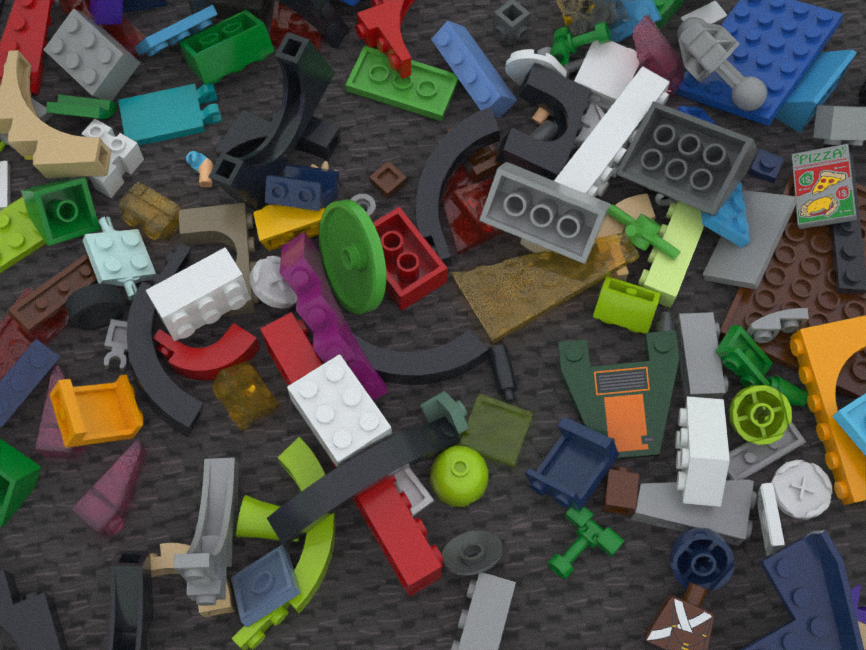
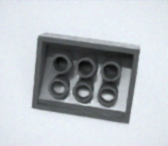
(687, 158)

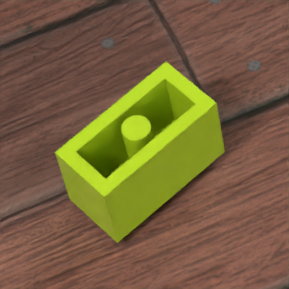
(626, 305)

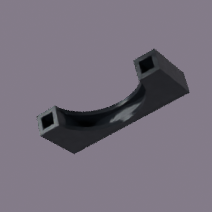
(304, 84)

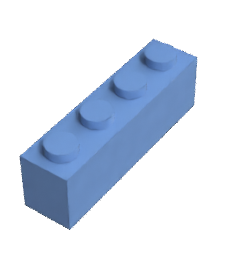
(473, 69)

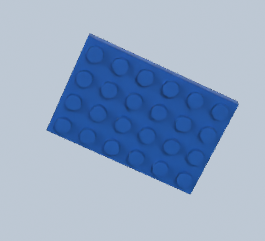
(775, 45)

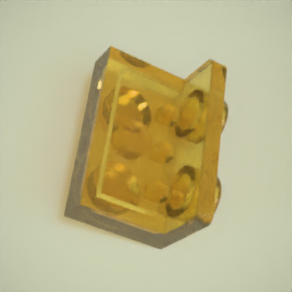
(243, 394)

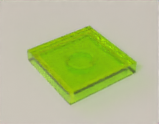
(496, 430)

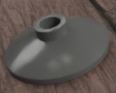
(472, 552)

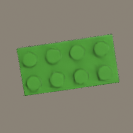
(424, 92)

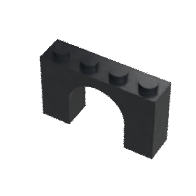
(567, 104)

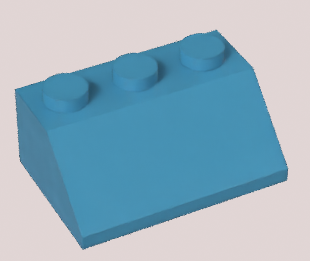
(815, 88)

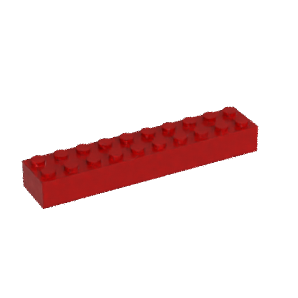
(382, 506)

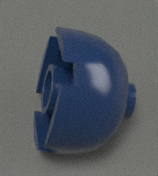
(701, 558)

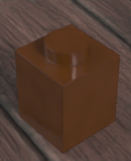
(620, 491)

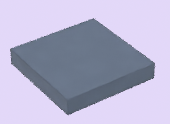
(265, 585)

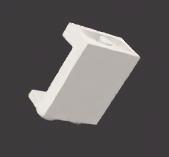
(607, 72)

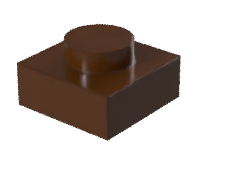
(388, 179)

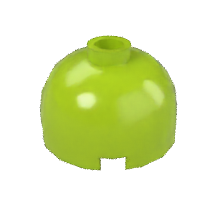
(760, 414)
(459, 476)

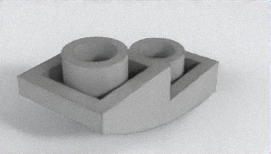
(768, 327)

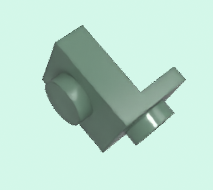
(444, 405)

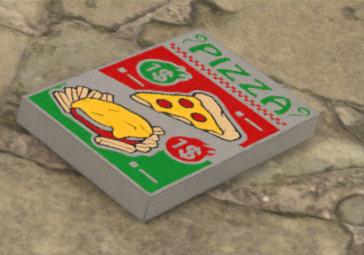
(824, 186)

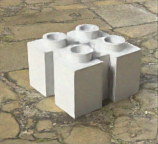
(124, 157)

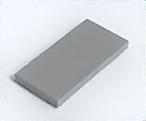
(745, 266)

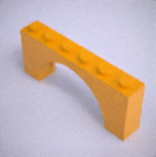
(820, 356)

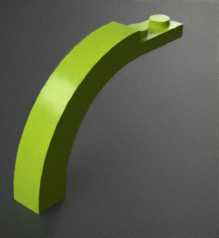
(317, 551)

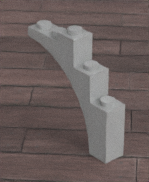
(211, 547)

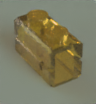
(150, 211)

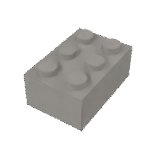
(91, 56)

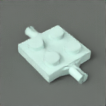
(119, 257)

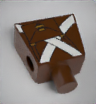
(682, 622)

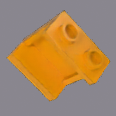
(96, 412)

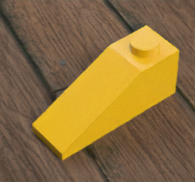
(281, 224)

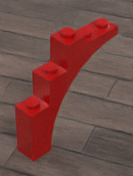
(381, 28)

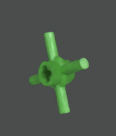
(643, 232)

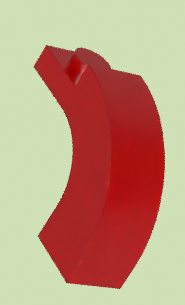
(206, 362)

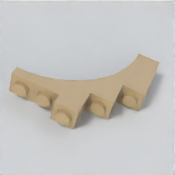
(53, 151)

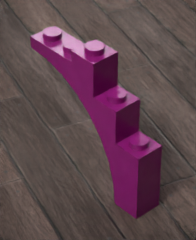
(315, 303)

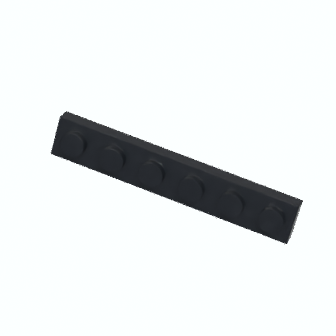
(848, 249)

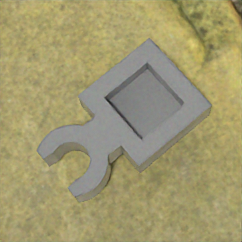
(117, 342)

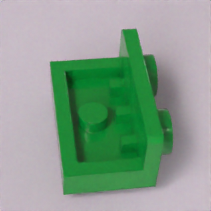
(744, 357)

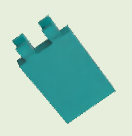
(169, 113)

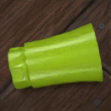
(253, 520)

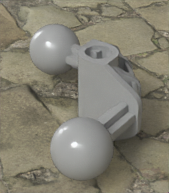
(706, 50)

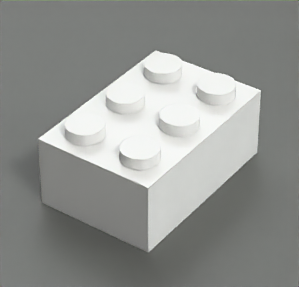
(199, 294)
(339, 411)
(702, 451)

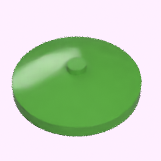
(352, 256)

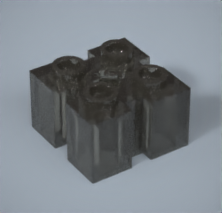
(584, 21)

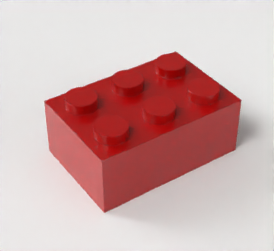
(410, 261)

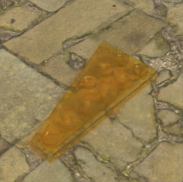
(533, 284)

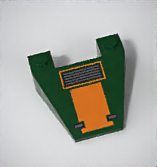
(625, 398)

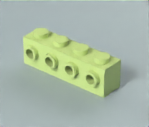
(682, 233)

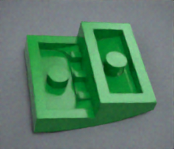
(82, 107)

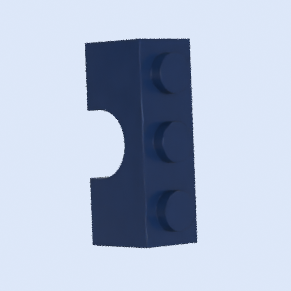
(24, 377)

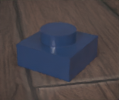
(766, 165)

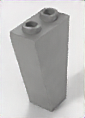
(664, 507)

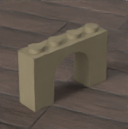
(226, 226)

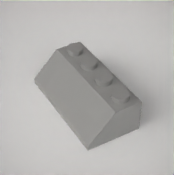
(544, 212)

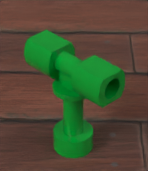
(565, 42)
(589, 535)

